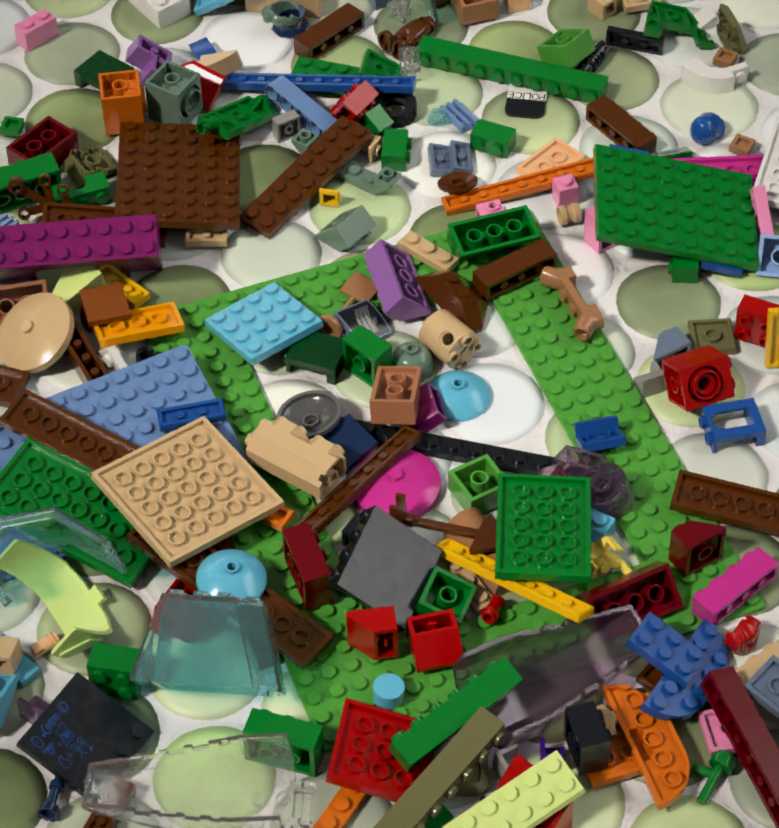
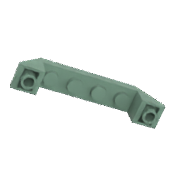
(351, 172)

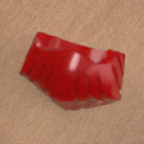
(744, 636)

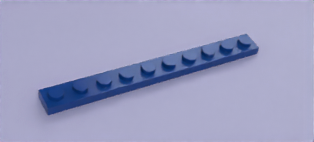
(322, 82)

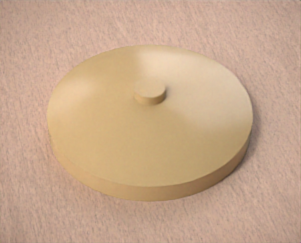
(36, 332)

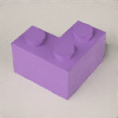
(146, 56)

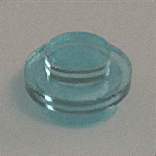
(437, 117)

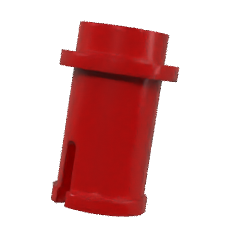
(491, 613)

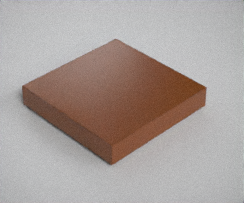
(105, 304)

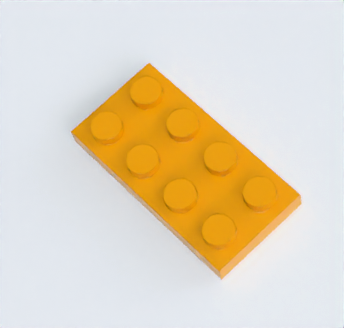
(144, 324)

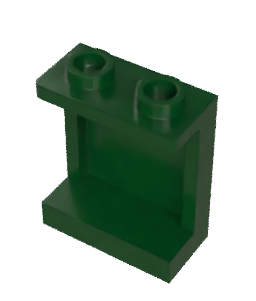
(98, 63)
(317, 353)

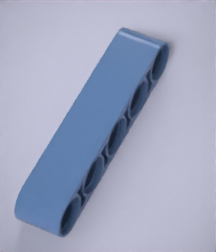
(290, 97)

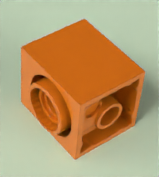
(121, 99)

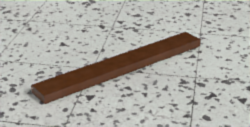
(361, 478)

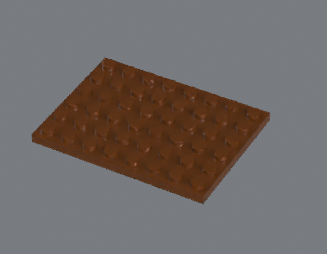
(178, 176)

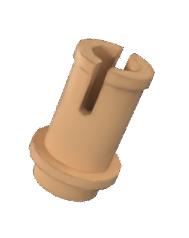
(44, 644)

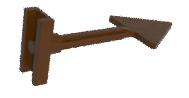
(483, 537)

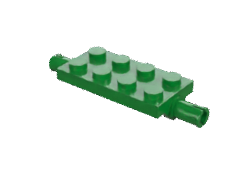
(237, 117)

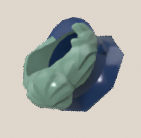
(286, 17)

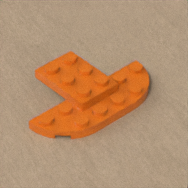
(643, 748)

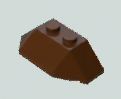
(457, 296)

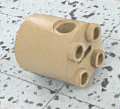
(449, 339)

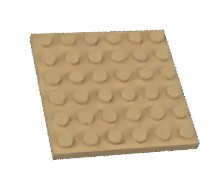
(187, 491)

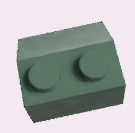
(347, 229)

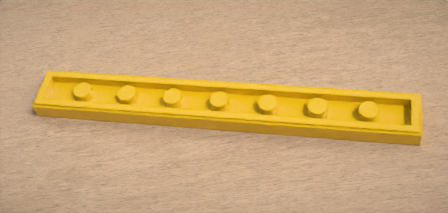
(533, 590)

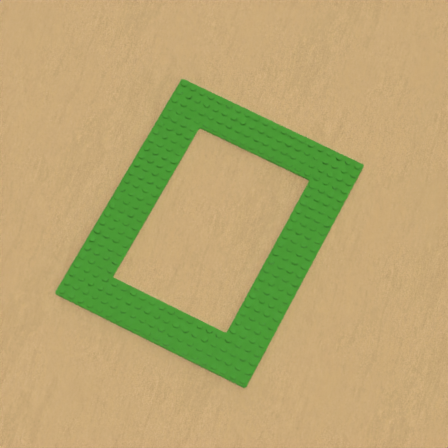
(580, 384)

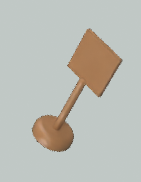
(357, 288)

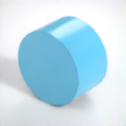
(388, 691)

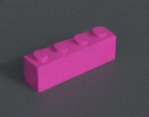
(734, 586)

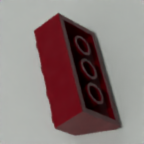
(646, 589)

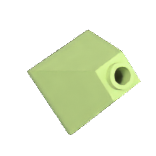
(75, 279)

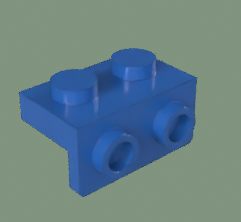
(599, 434)

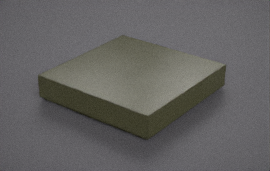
(713, 332)

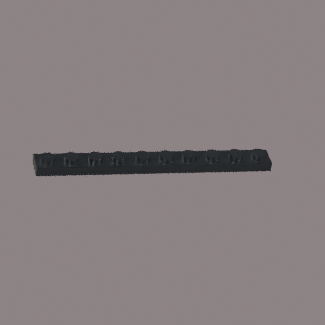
(465, 451)

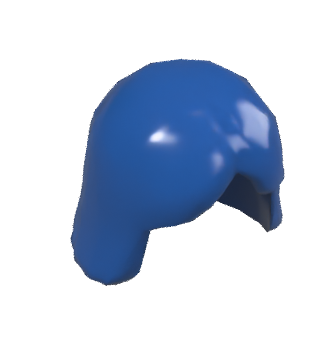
(707, 128)

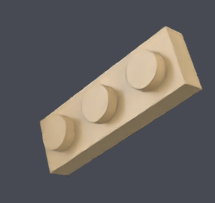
(427, 252)

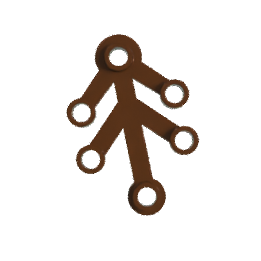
(49, 196)

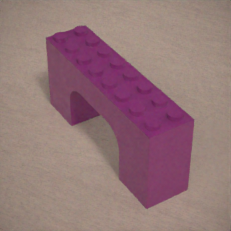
(123, 242)

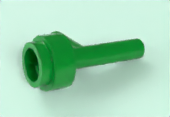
(722, 763)

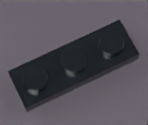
(634, 40)

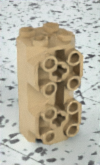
(289, 455)

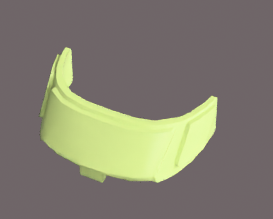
(63, 592)

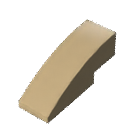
(222, 62)

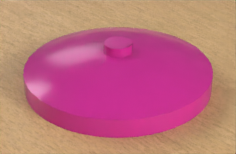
(410, 475)

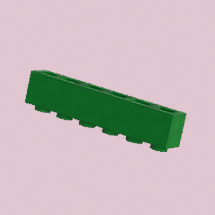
(448, 718)

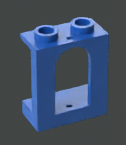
(754, 429)

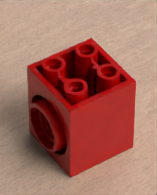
(698, 377)

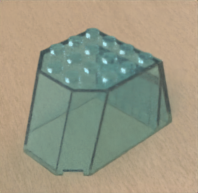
(210, 646)

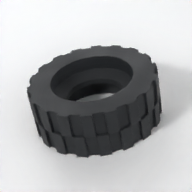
(403, 117)

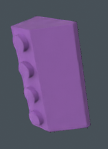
(395, 282)

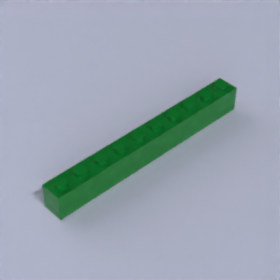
(511, 69)

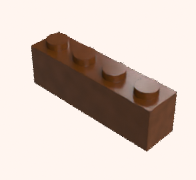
(329, 32)
(619, 125)
(513, 269)

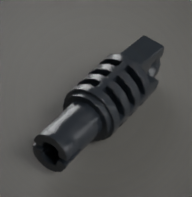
(596, 58)

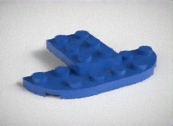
(681, 662)

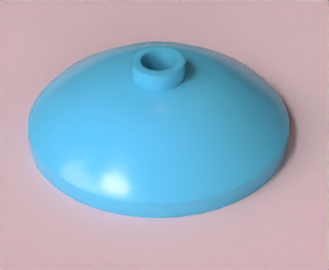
(462, 394)
(246, 579)

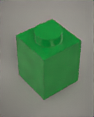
(376, 120)

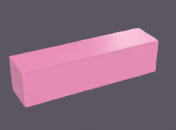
(762, 210)

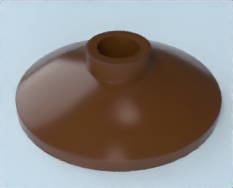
(457, 182)

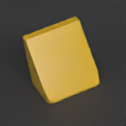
(330, 197)

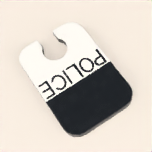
(525, 102)

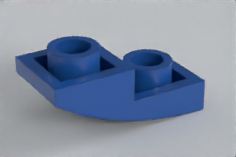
(201, 47)

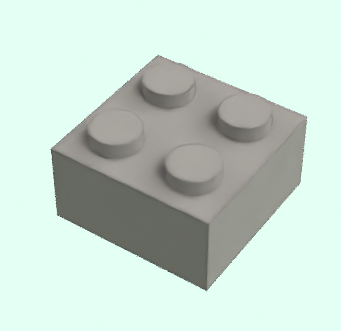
(285, 125)

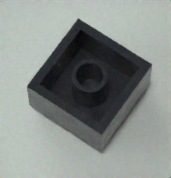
(587, 737)

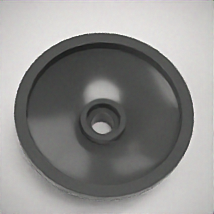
(314, 410)

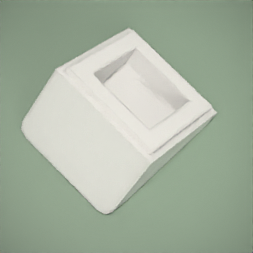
(706, 18)

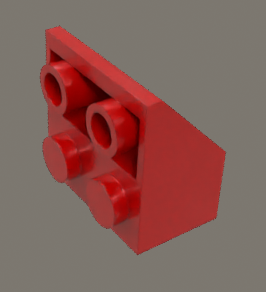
(373, 632)
(434, 640)

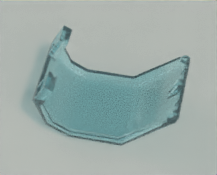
(54, 529)

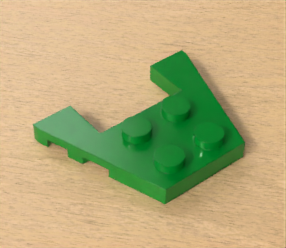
(676, 18)

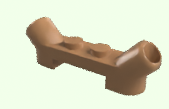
(564, 281)

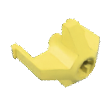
(603, 559)

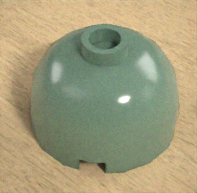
(414, 354)

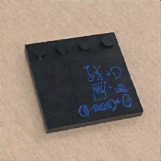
(82, 729)

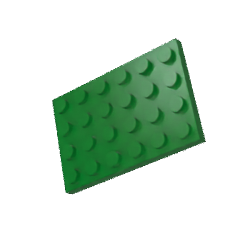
(543, 528)

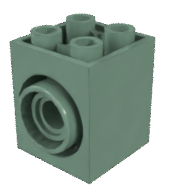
(173, 94)

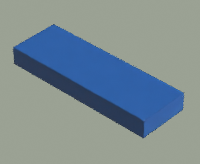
(178, 416)

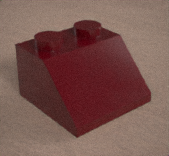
(695, 546)

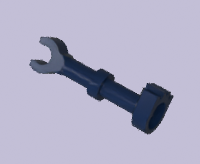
(49, 809)

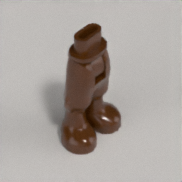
(407, 35)

